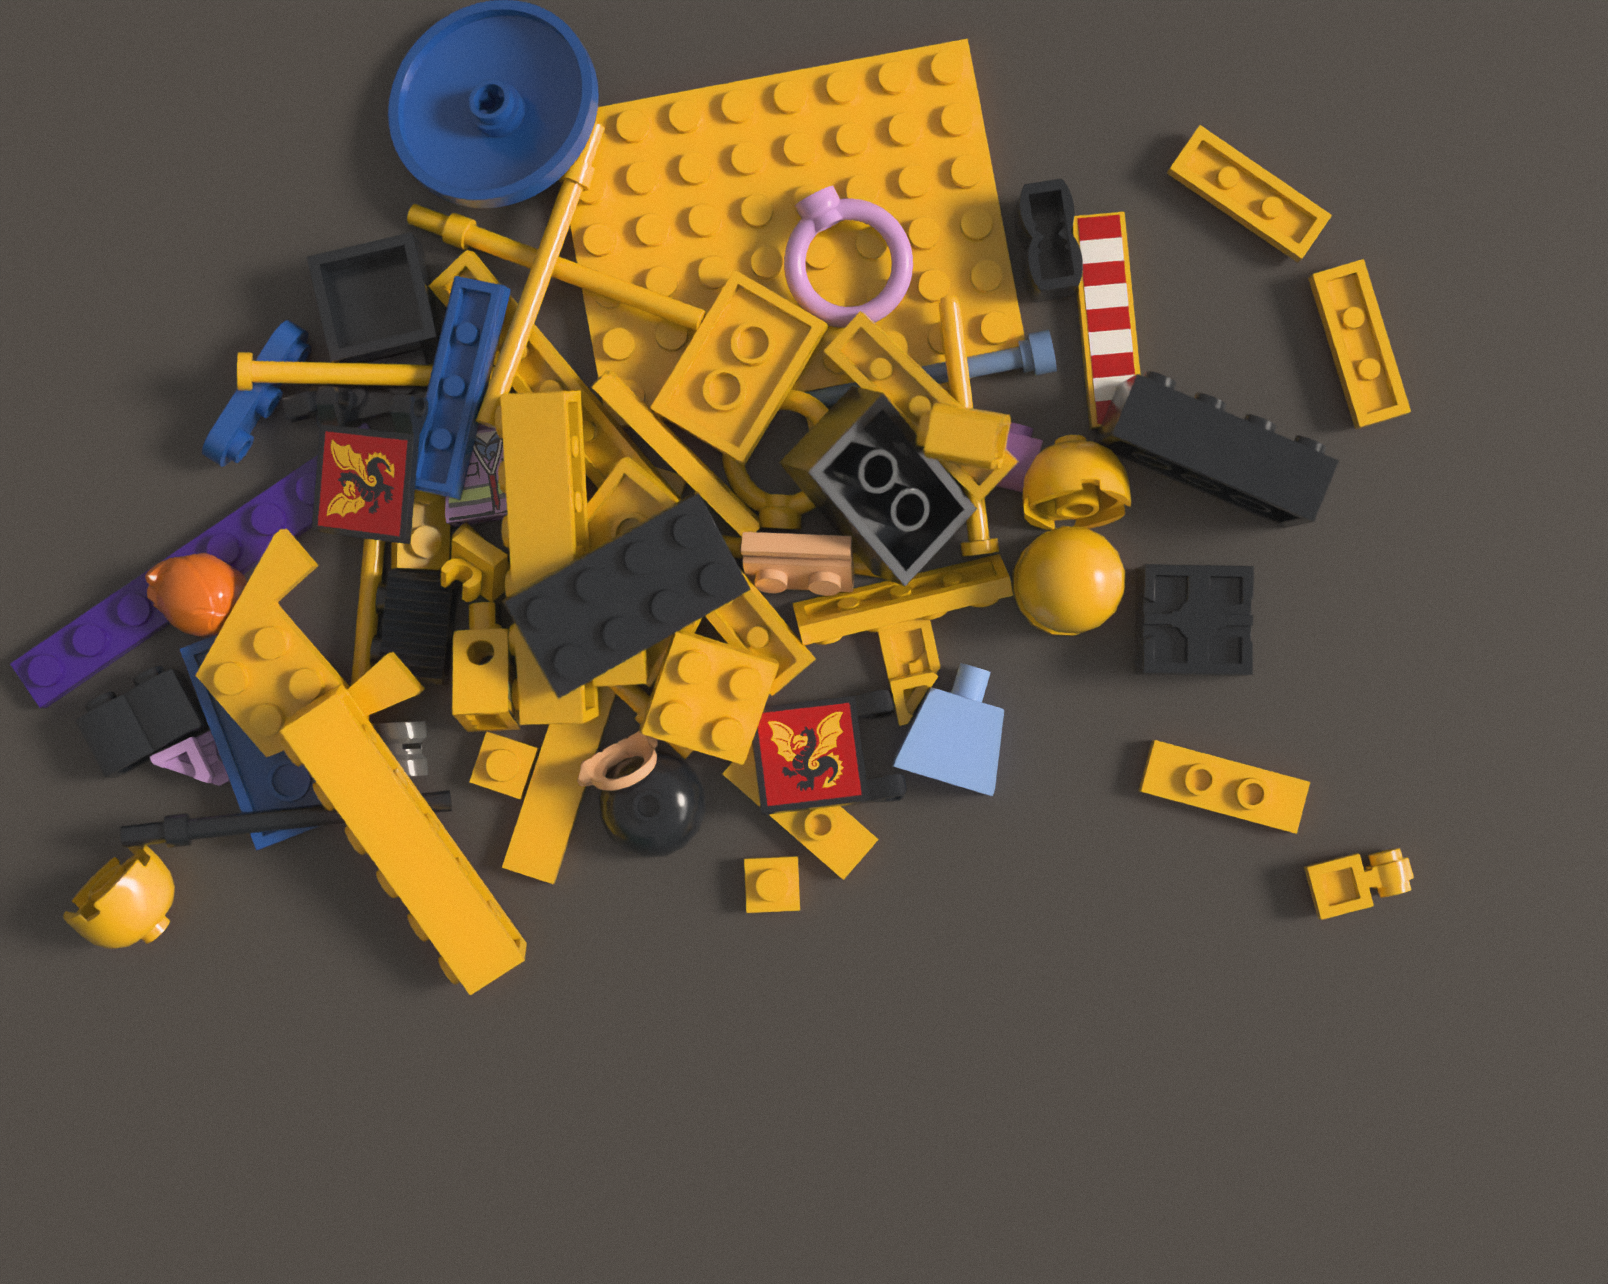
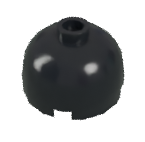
(656, 812)

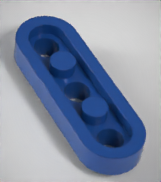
(231, 434)

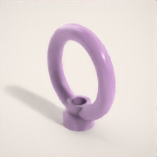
(822, 212)

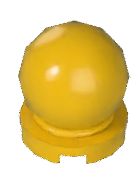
(1068, 581)

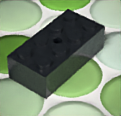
(1216, 450)

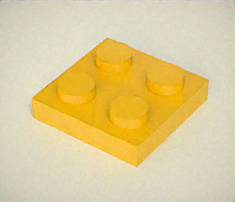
(709, 696)

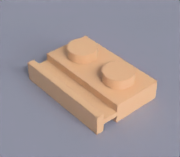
(798, 562)

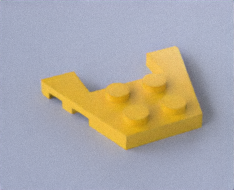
(269, 668)

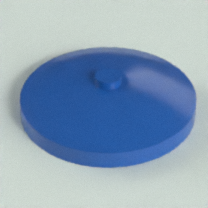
(493, 104)

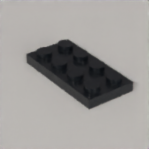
(626, 595)

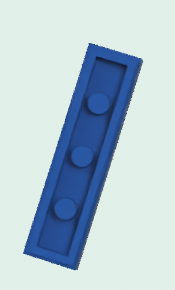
(459, 384)

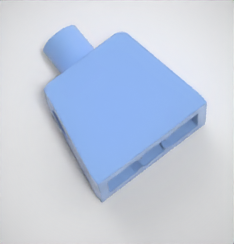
(955, 735)

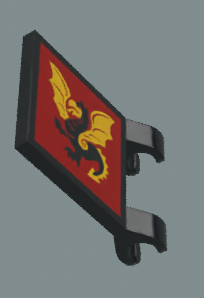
(366, 474)
(813, 754)

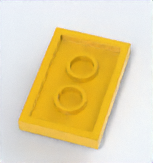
(739, 367)

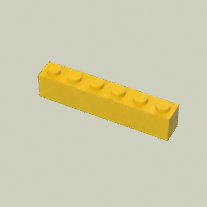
(543, 528)
(403, 839)

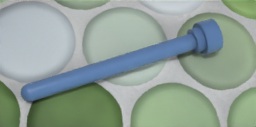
(1032, 355)

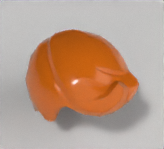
(195, 592)

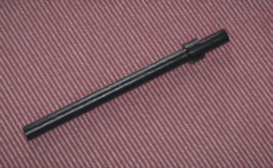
(180, 829)

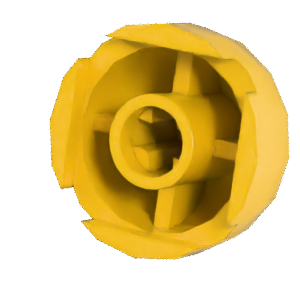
(1075, 482)
(124, 901)

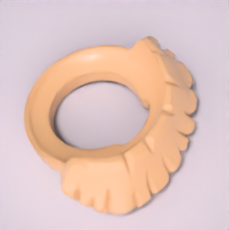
(595, 768)

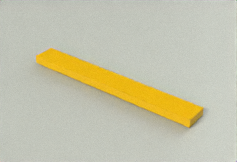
(553, 791)

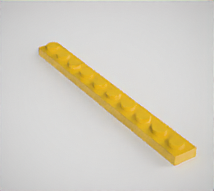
(743, 622)

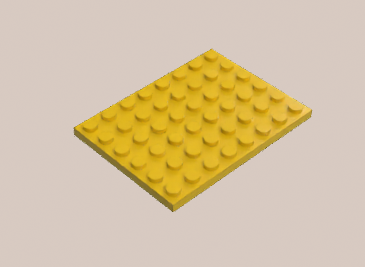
(713, 185)

